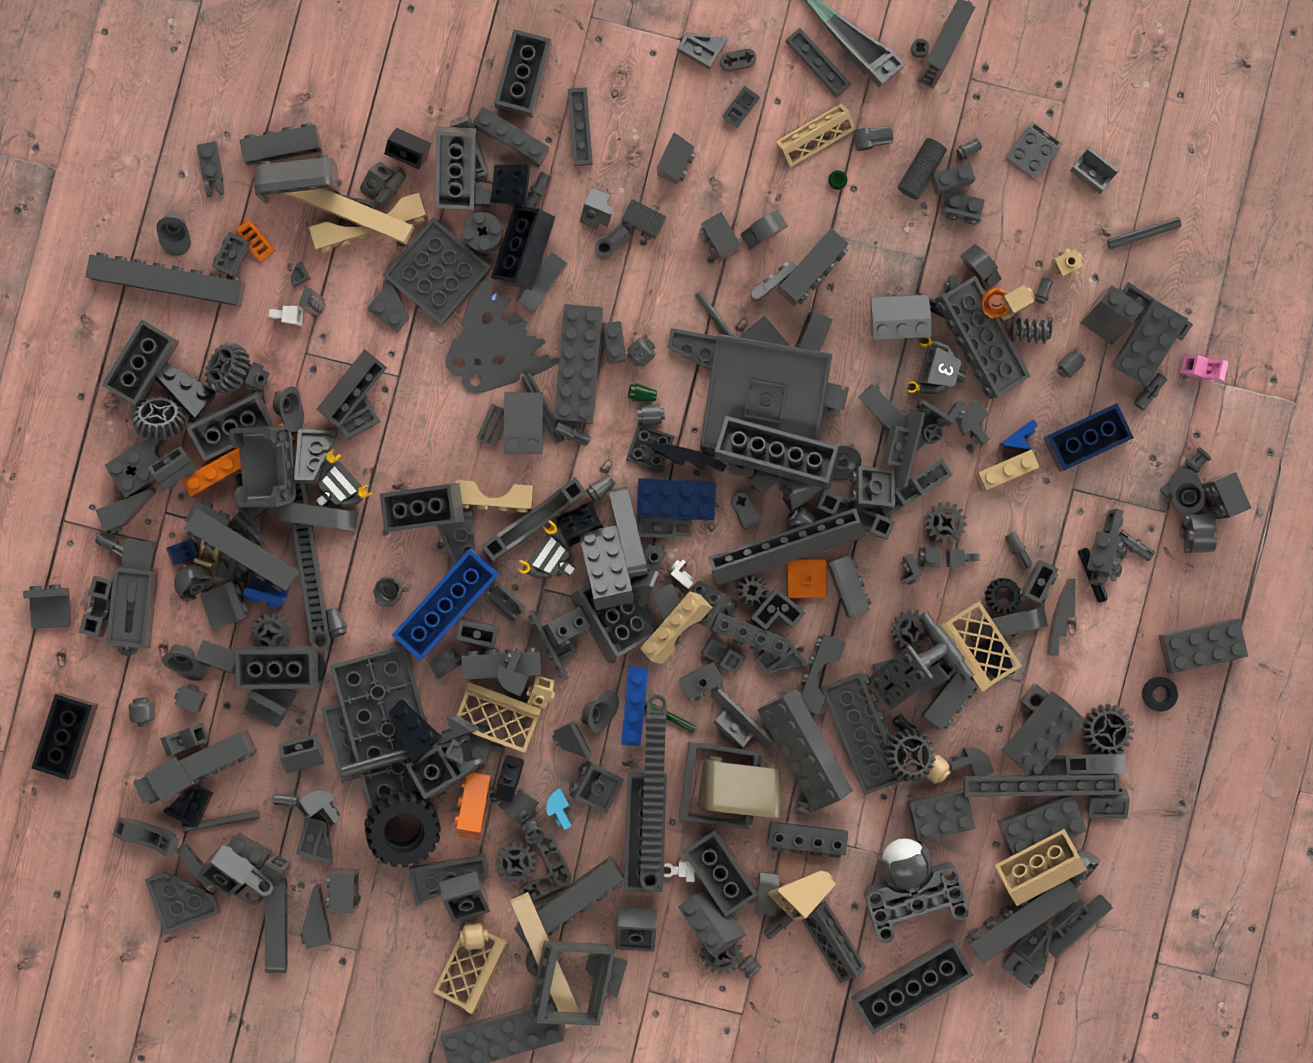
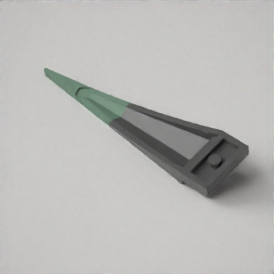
(866, 52)

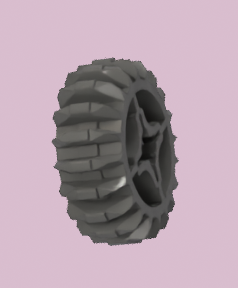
(227, 368)
(158, 418)
(1124, 725)
(897, 745)

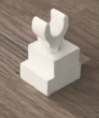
(289, 315)
(684, 870)

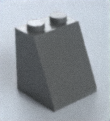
(1111, 314)

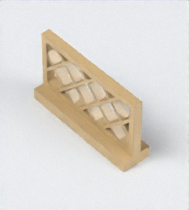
(980, 675)
(503, 701)
(483, 979)

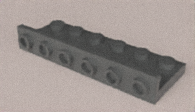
(982, 339)
(862, 730)

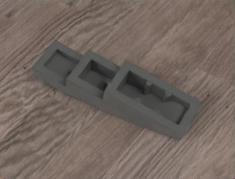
(884, 410)
(918, 486)
(1064, 608)

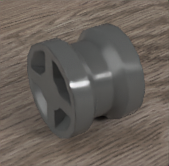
(932, 430)
(531, 831)
(749, 966)

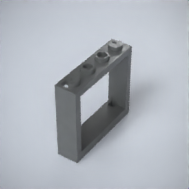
(946, 43)
(684, 815)
(544, 981)

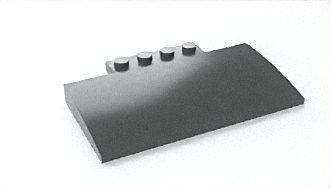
(361, 723)

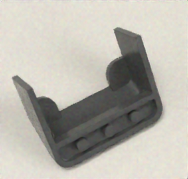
(295, 176)

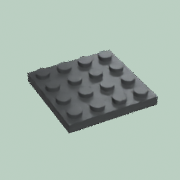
(437, 271)

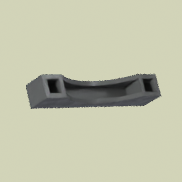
(534, 520)

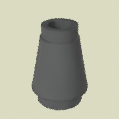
(600, 487)
(336, 624)

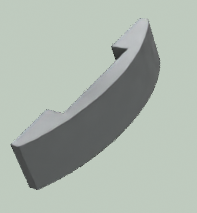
(318, 516)
(1011, 623)

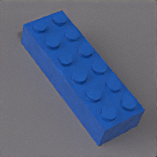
(446, 604)

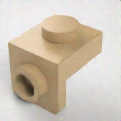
(207, 557)

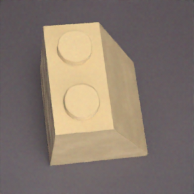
(803, 895)

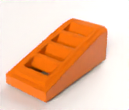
(244, 227)

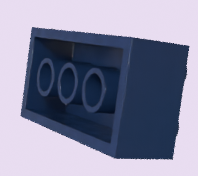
(1088, 437)
(676, 499)

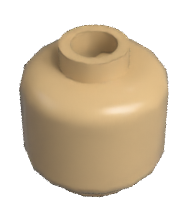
(940, 771)
(473, 936)

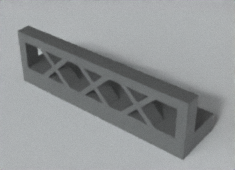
(836, 941)

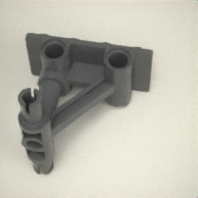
(910, 671)

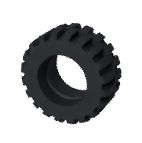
(413, 849)

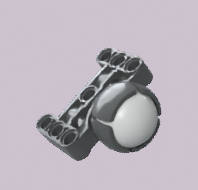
(908, 878)

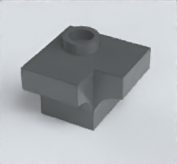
(596, 209)
(520, 808)

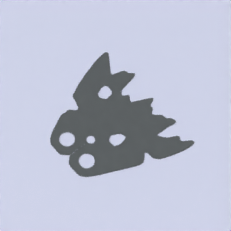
(493, 340)

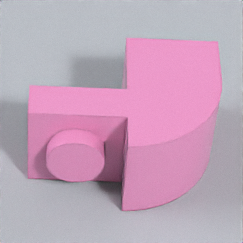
(1203, 368)

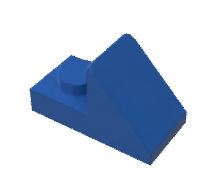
(1016, 439)

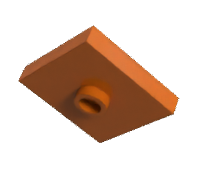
(806, 578)

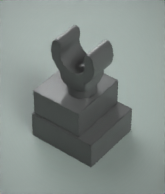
(482, 196)
(957, 558)

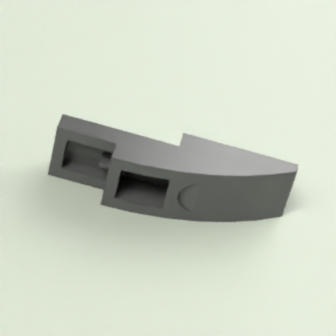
(1087, 764)

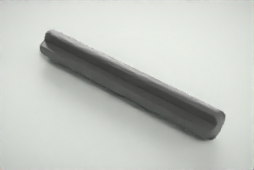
(1144, 233)
(547, 416)
(374, 763)

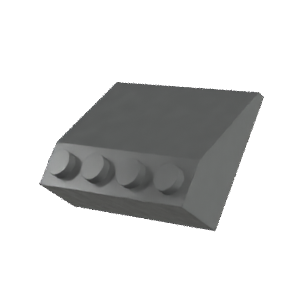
(616, 627)

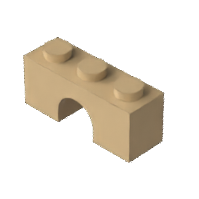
(1007, 470)

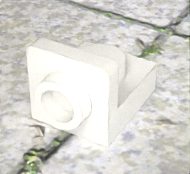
(684, 578)

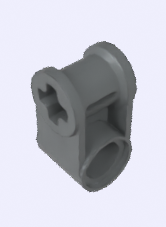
(746, 514)

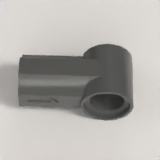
(868, 138)
(613, 240)

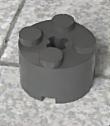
(479, 222)
(836, 397)
(1199, 533)

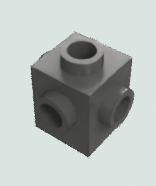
(255, 377)

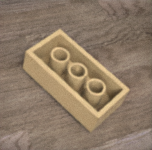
(1040, 867)

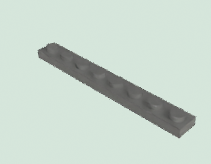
(1041, 785)

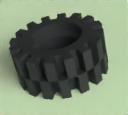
(1014, 595)

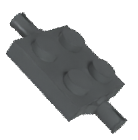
(478, 746)

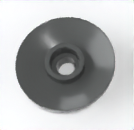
(851, 460)

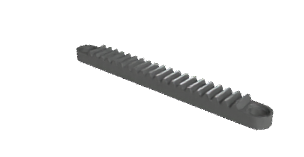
(310, 575)
(653, 792)

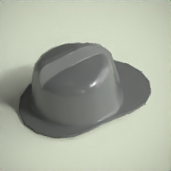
(173, 234)
(289, 407)
(1187, 491)
(182, 661)
(600, 711)

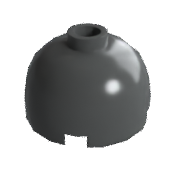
(192, 580)
(1090, 862)

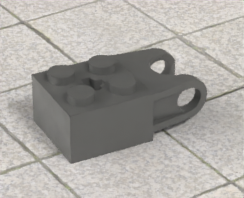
(139, 457)
(447, 771)
(235, 875)

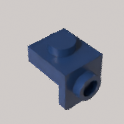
(183, 552)

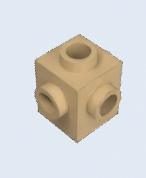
(1062, 266)
(540, 692)

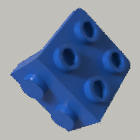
(263, 590)

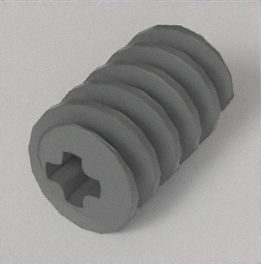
(1030, 330)

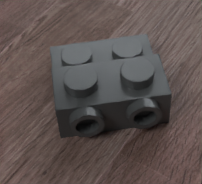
(872, 487)
(595, 786)

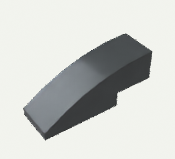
(544, 281)

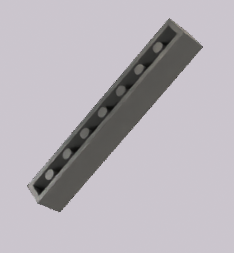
(165, 280)
(786, 546)

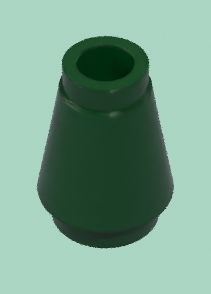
(641, 393)

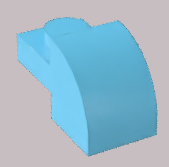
(556, 803)

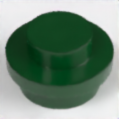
(837, 180)

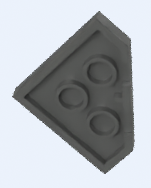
(179, 901)

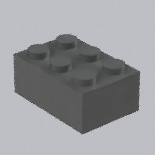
(1225, 496)
(941, 815)

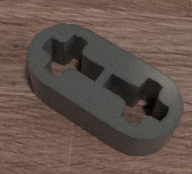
(737, 55)

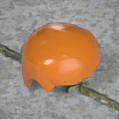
(992, 303)

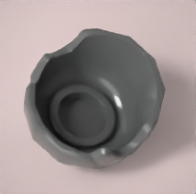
(387, 591)

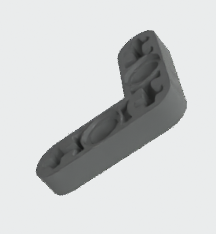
(552, 876)

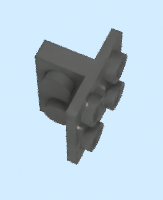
(270, 704)

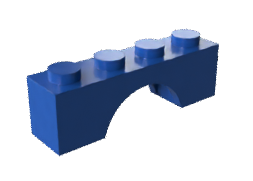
(634, 706)

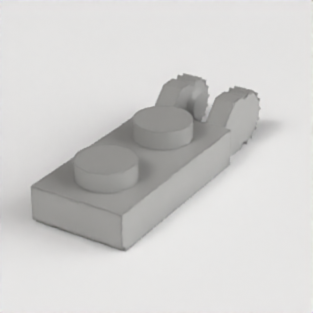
(772, 281)

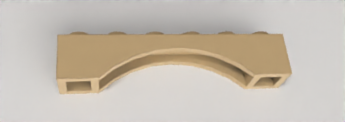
(328, 235)

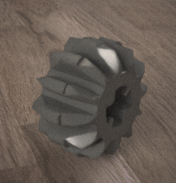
(758, 592)

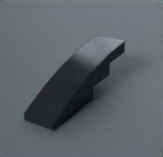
(680, 455)

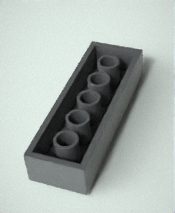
(578, 364)
(776, 452)
(241, 549)
(805, 750)
(206, 762)
(633, 839)
(577, 897)
(1019, 920)
(912, 986)
(499, 1037)

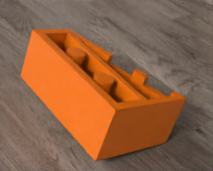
(472, 805)

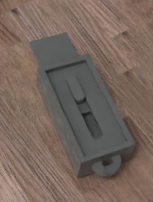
(133, 599)

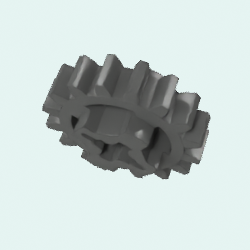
(952, 517)
(270, 624)
(903, 631)
(523, 868)
(716, 964)

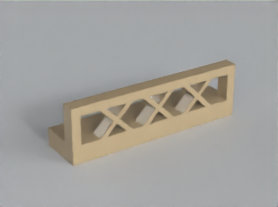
(814, 131)

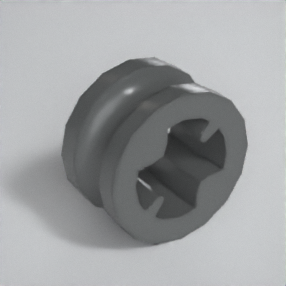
(918, 54)
(803, 807)

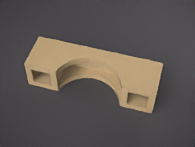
(1017, 301)
(518, 497)
(662, 641)

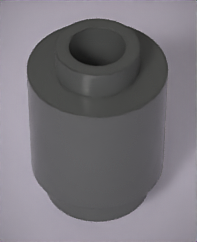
(1070, 364)
(650, 414)

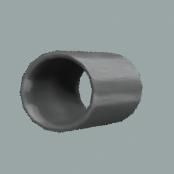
(919, 173)

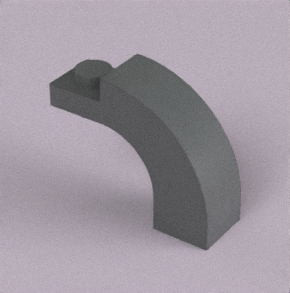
(147, 835)

